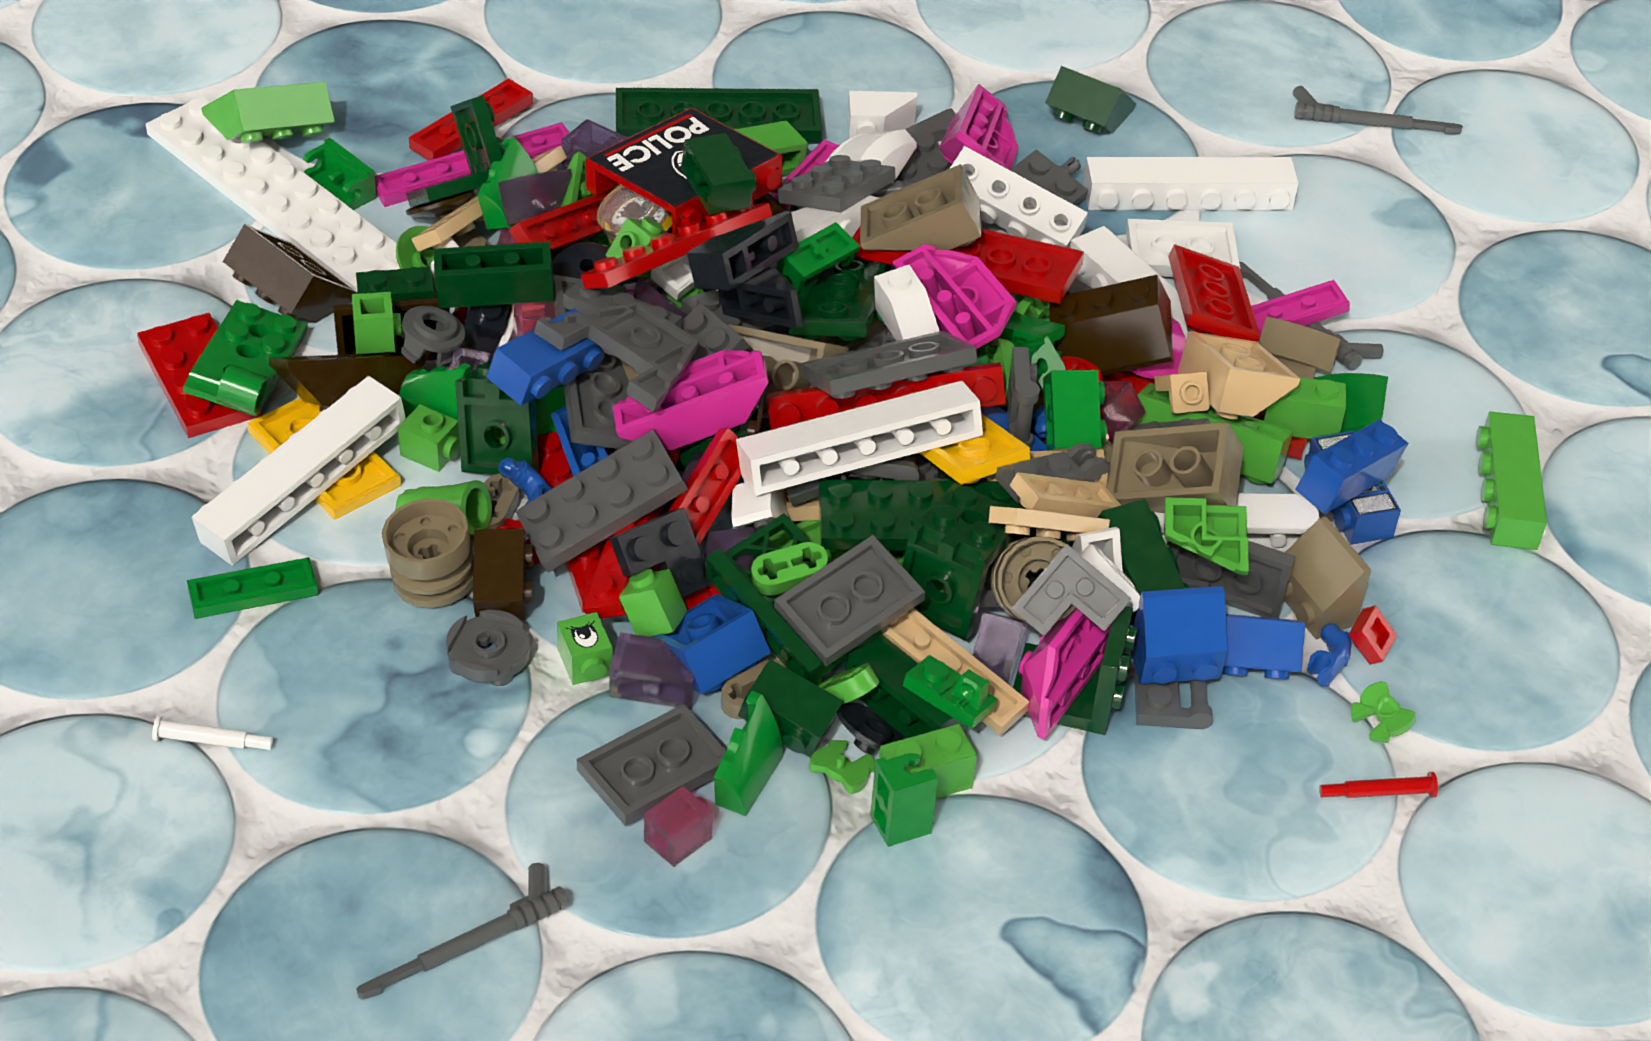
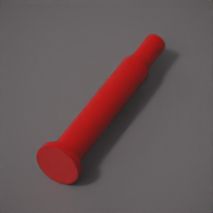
(1382, 787)

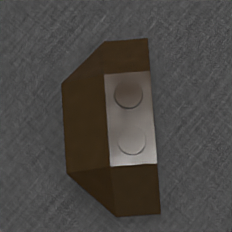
(329, 377)

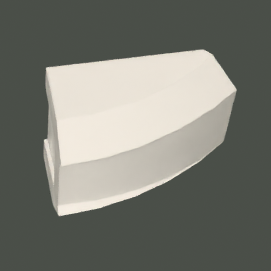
(889, 147)

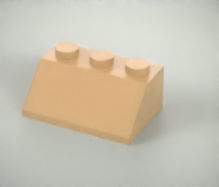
(1239, 373)

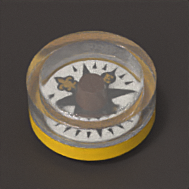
(624, 204)

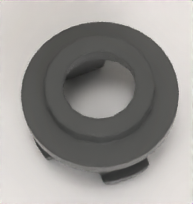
(419, 338)

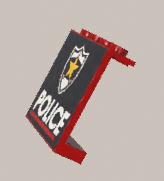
(653, 158)

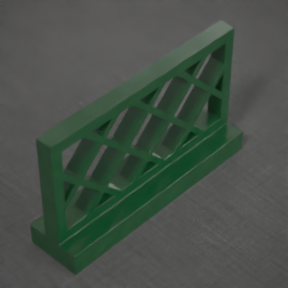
(737, 586)

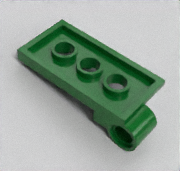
(238, 381)

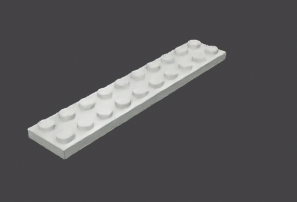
(276, 194)

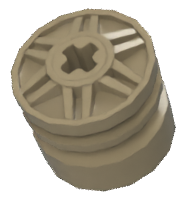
(429, 552)
(1014, 562)

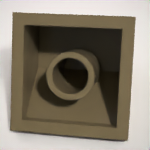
(1326, 579)

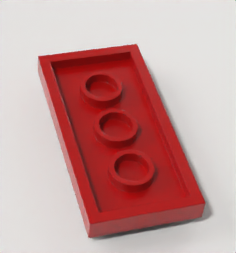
(1212, 295)
(171, 355)

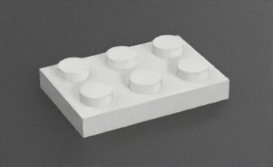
(1155, 238)

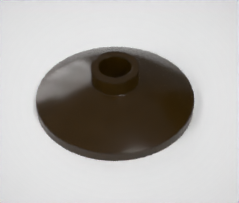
(440, 207)

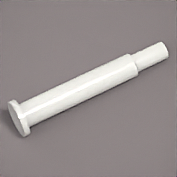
(208, 735)

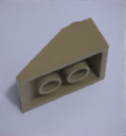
(930, 212)
(784, 356)
(1176, 464)

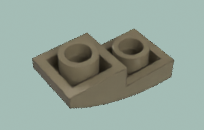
(1300, 344)

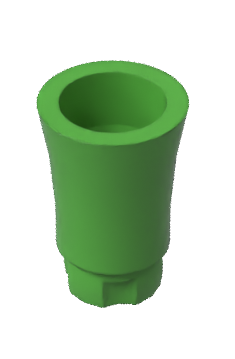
(469, 496)

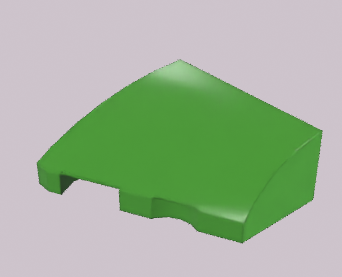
(1209, 531)

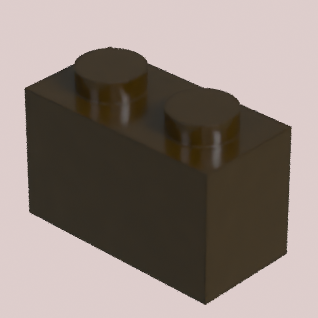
(501, 571)

